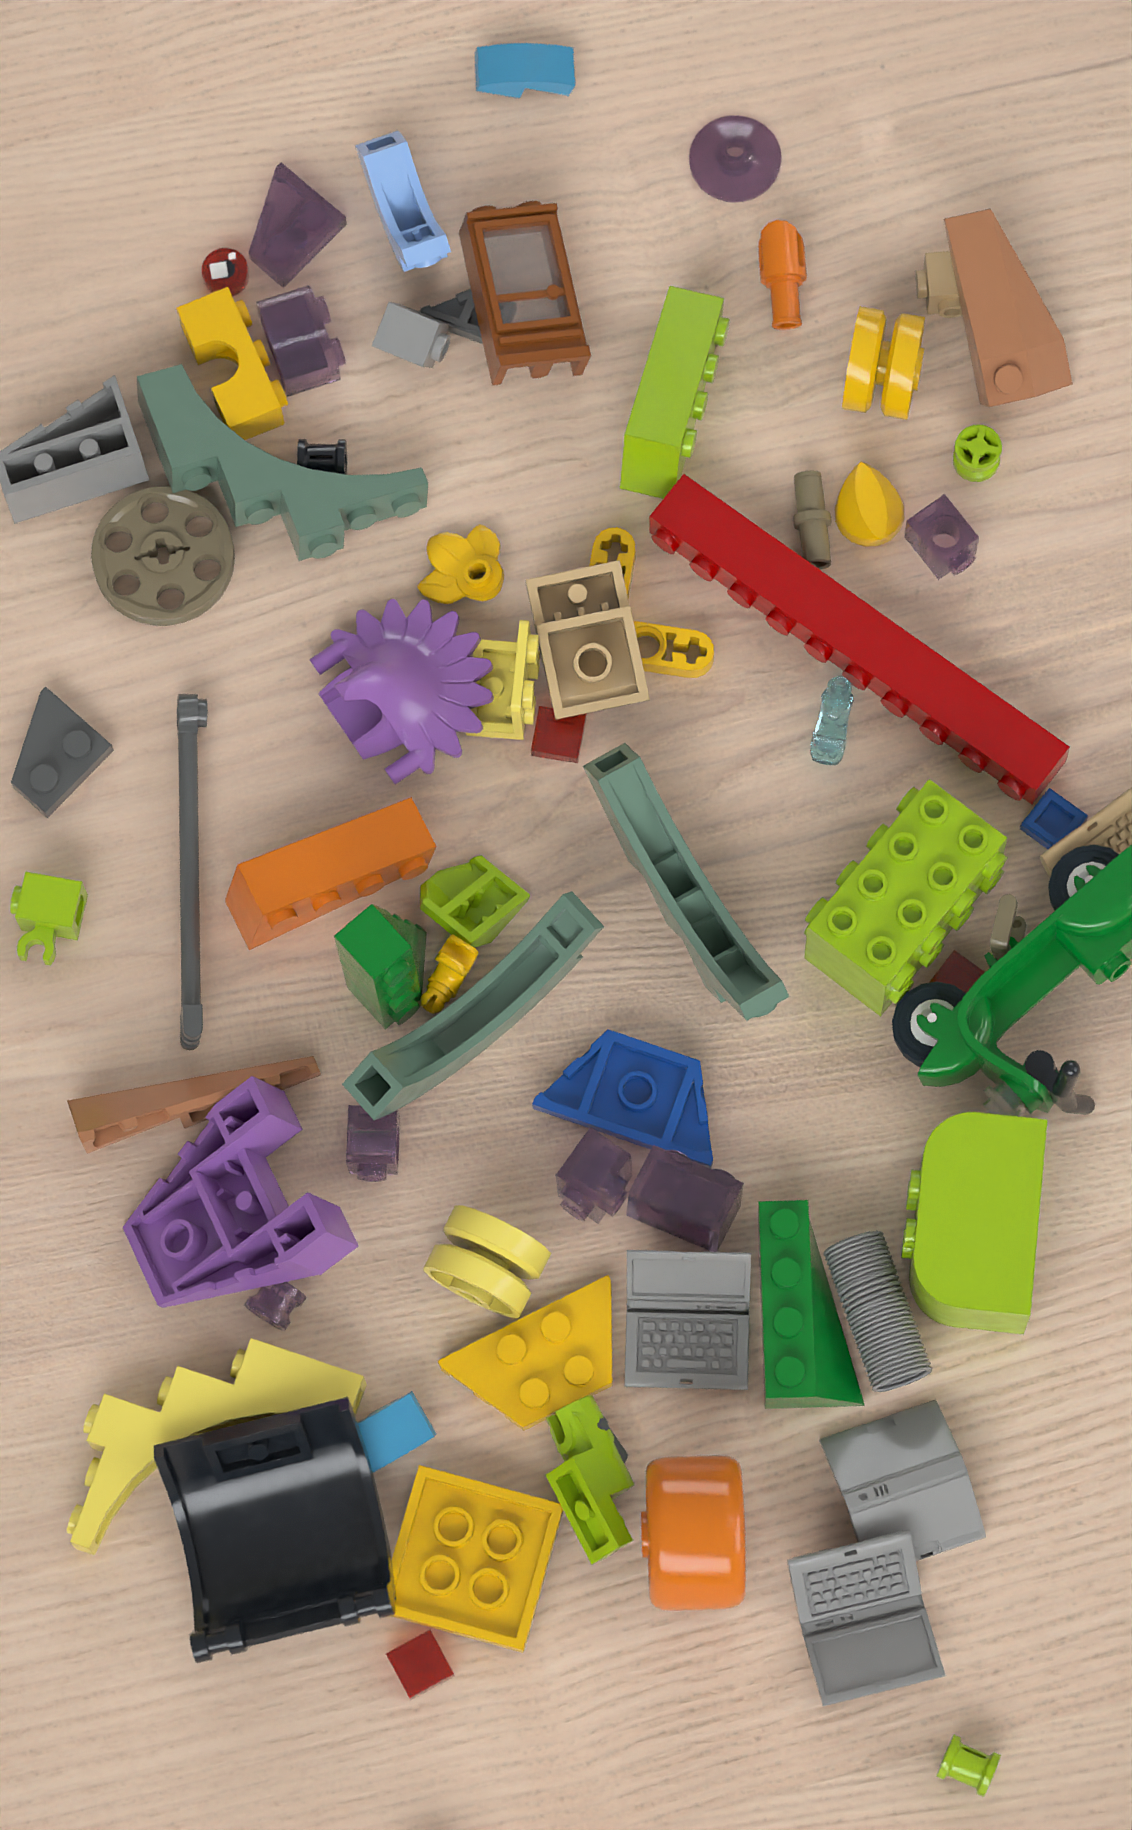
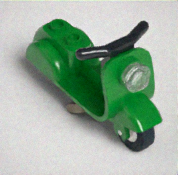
(958, 1032)

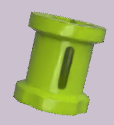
(968, 1765)

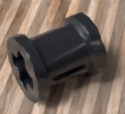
(323, 456)

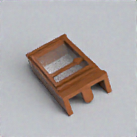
(523, 289)

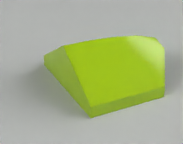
(472, 900)

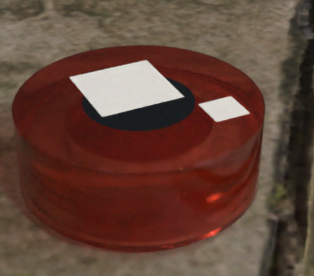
(225, 269)

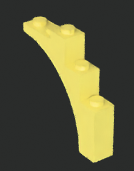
(192, 1403)

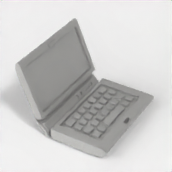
(687, 1319)
(905, 1478)
(864, 1618)

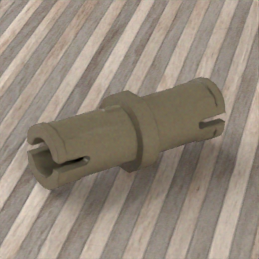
(812, 518)

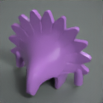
(405, 685)

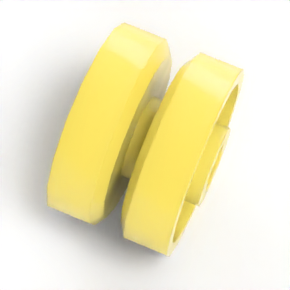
(487, 1261)

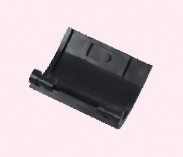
(278, 1527)

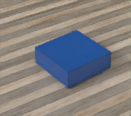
(1052, 819)

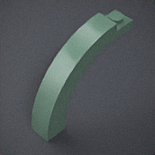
(473, 1022)

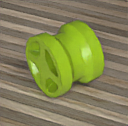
(978, 442)

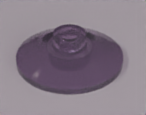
(729, 176)

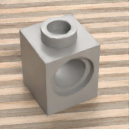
(412, 335)

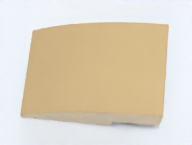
(587, 640)

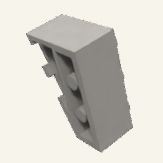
(73, 458)

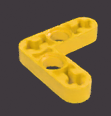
(682, 637)

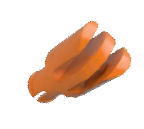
(782, 271)

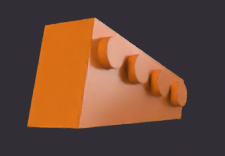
(327, 871)

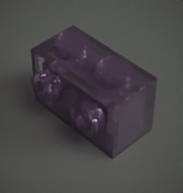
(594, 1178)
(685, 1198)

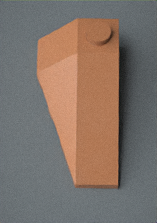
(1006, 323)

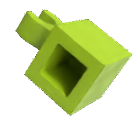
(47, 910)

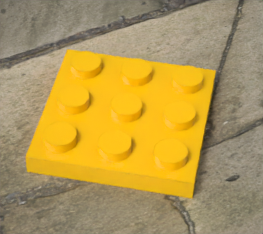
(473, 1557)

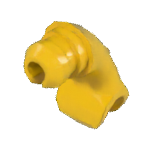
(454, 963)

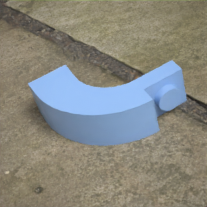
(401, 202)

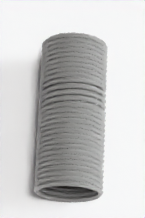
(884, 1323)

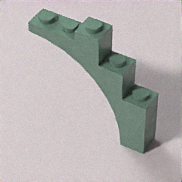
(256, 485)
(681, 890)

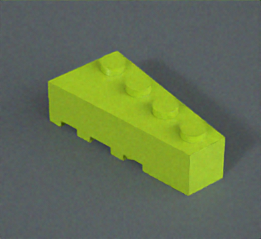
(672, 391)

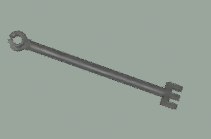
(190, 716)

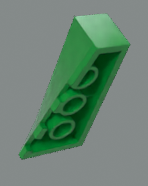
(383, 963)
(801, 1331)

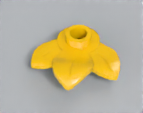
(458, 562)

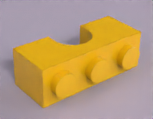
(218, 330)

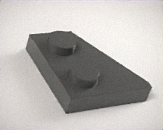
(56, 754)

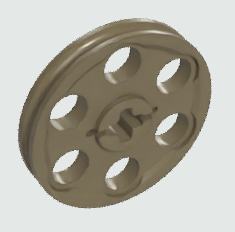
(184, 549)

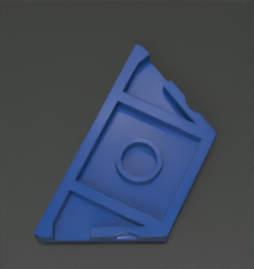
(635, 1096)

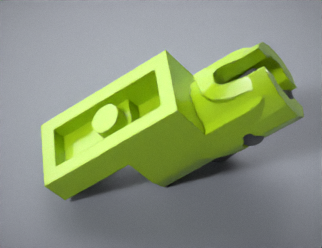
(590, 1477)

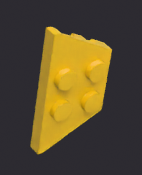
(542, 1358)

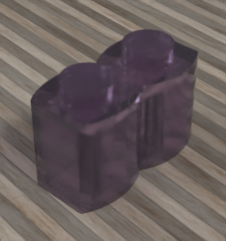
(300, 340)

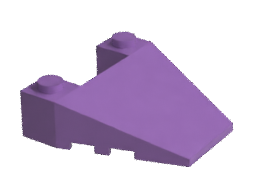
(222, 1216)

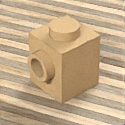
(938, 285)

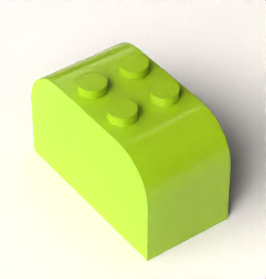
(976, 1221)

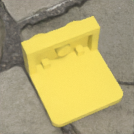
(510, 684)

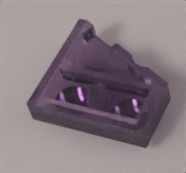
(292, 226)

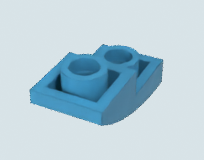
(518, 66)
(395, 1430)

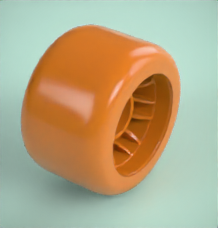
(694, 1533)

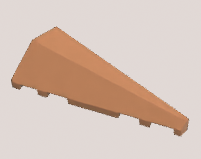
(125, 1113)

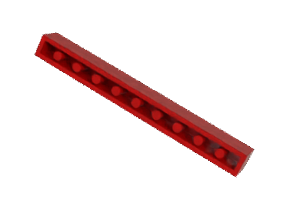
(857, 640)

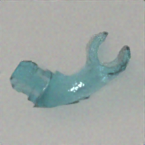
(831, 727)

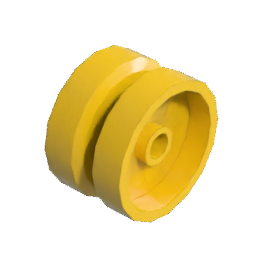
(884, 363)

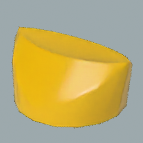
(868, 507)

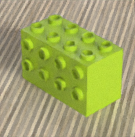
(904, 897)

